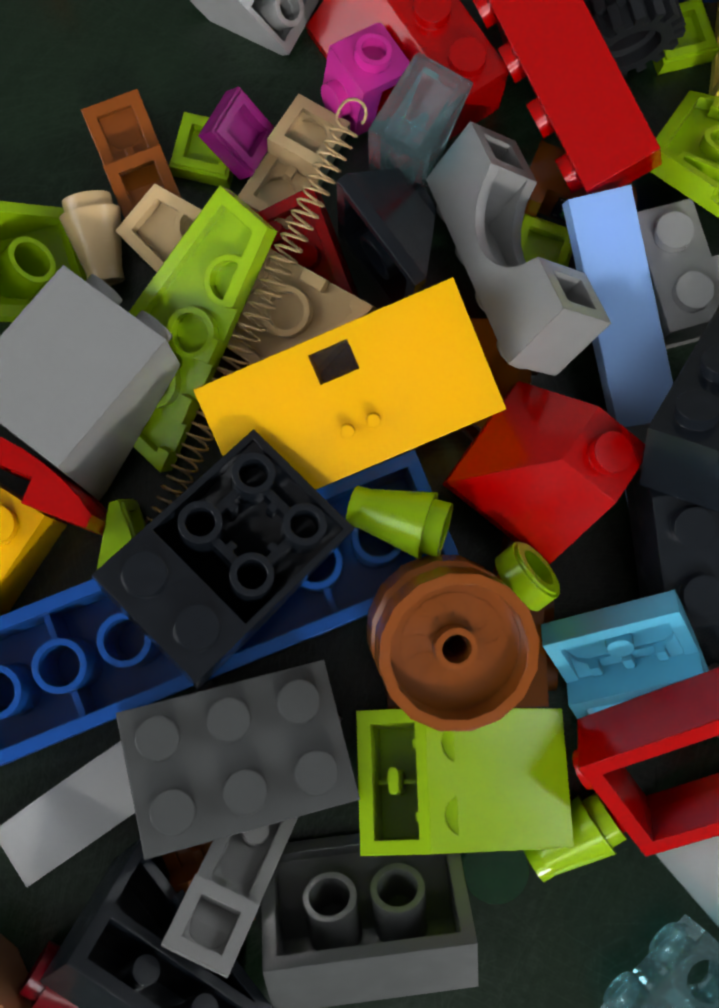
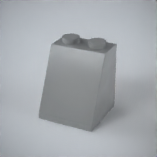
(82, 377)

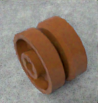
(476, 672)

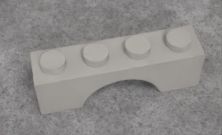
(535, 307)

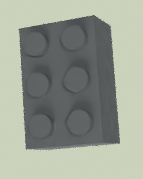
(235, 758)

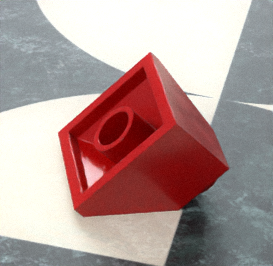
(546, 468)

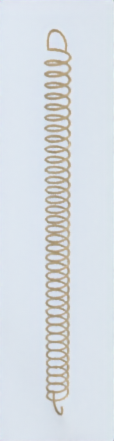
(262, 280)

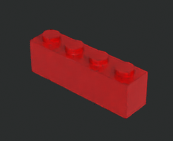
(575, 90)

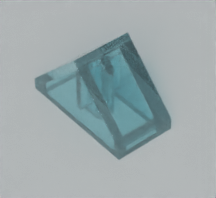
(417, 119)

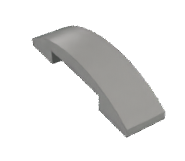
(70, 815)
(226, 896)

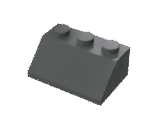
(364, 925)

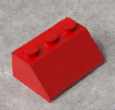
(431, 27)

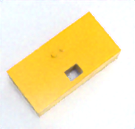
(361, 388)

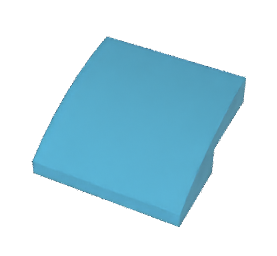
(623, 651)

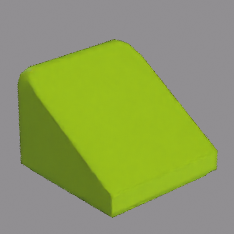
(122, 523)

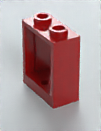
(642, 730)

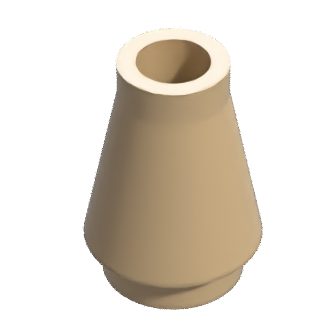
(91, 226)

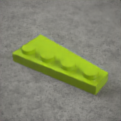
(200, 302)

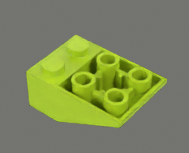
(462, 788)

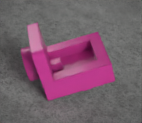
(361, 69)

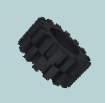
(638, 29)

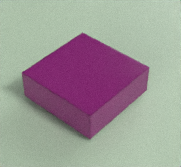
(237, 133)

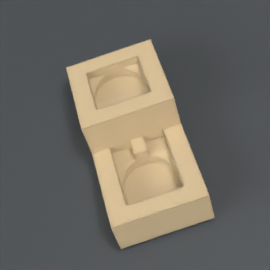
(291, 155)

